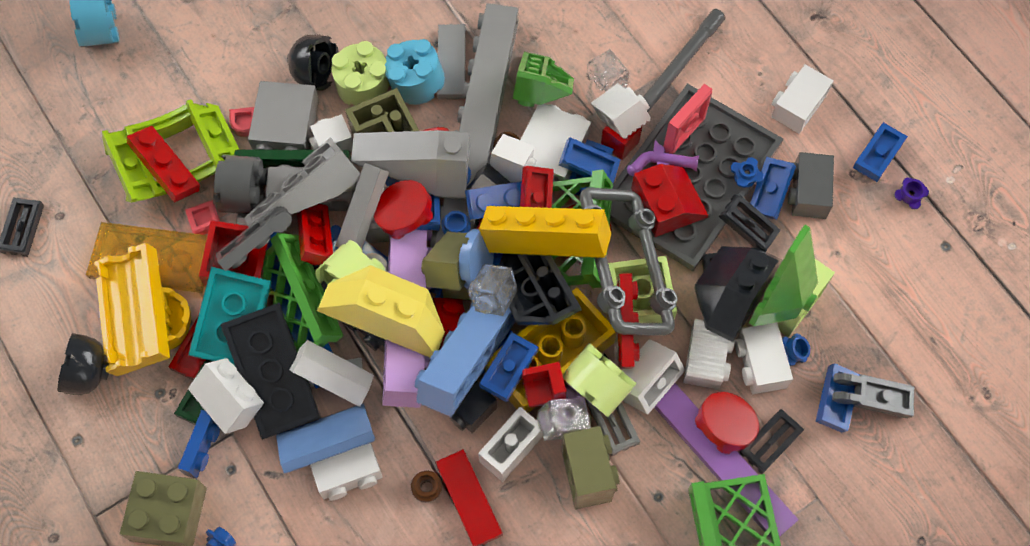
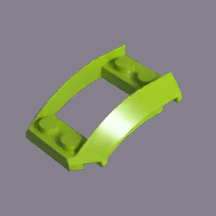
(133, 174)

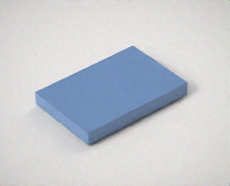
(324, 438)

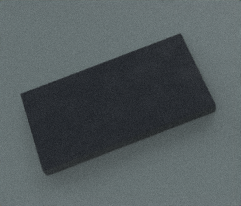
(263, 357)

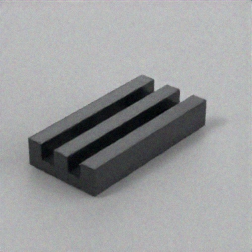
(746, 226)
(25, 227)
(755, 459)

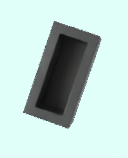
(812, 185)

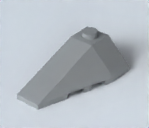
(429, 157)
(324, 177)

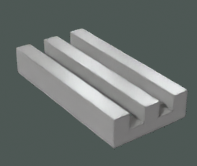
(623, 444)

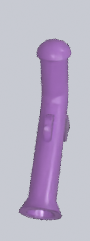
(660, 157)

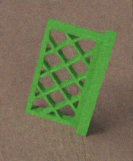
(599, 179)
(304, 291)
(705, 517)

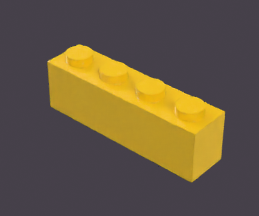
(546, 231)

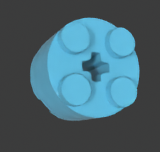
(94, 22)
(414, 70)

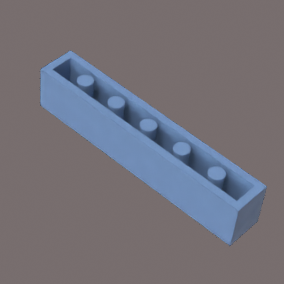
(461, 359)

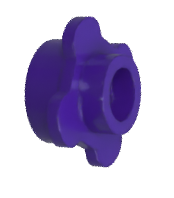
(914, 186)

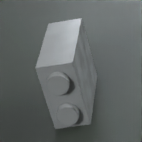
(283, 116)

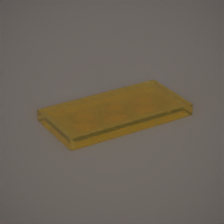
(177, 252)

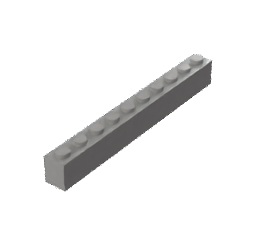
(484, 94)

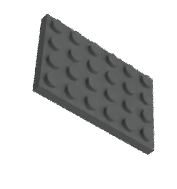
(719, 142)

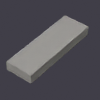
(452, 59)
(363, 205)

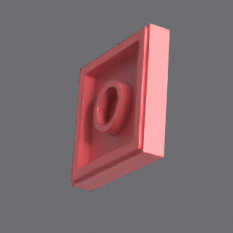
(687, 119)

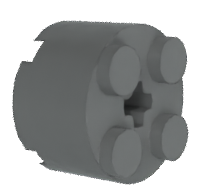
(240, 183)

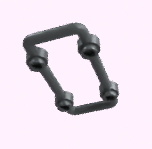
(612, 296)

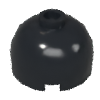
(312, 60)
(82, 366)

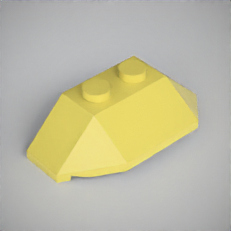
(385, 308)

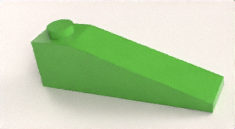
(791, 285)

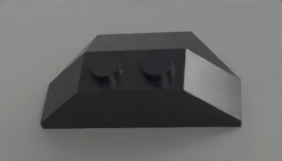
(734, 287)
(542, 290)

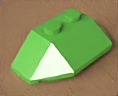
(540, 81)

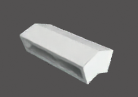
(332, 373)

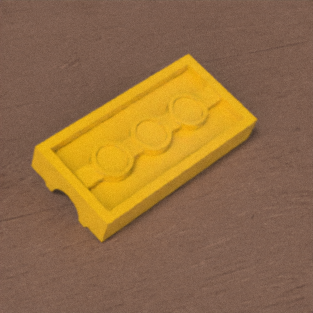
(132, 310)

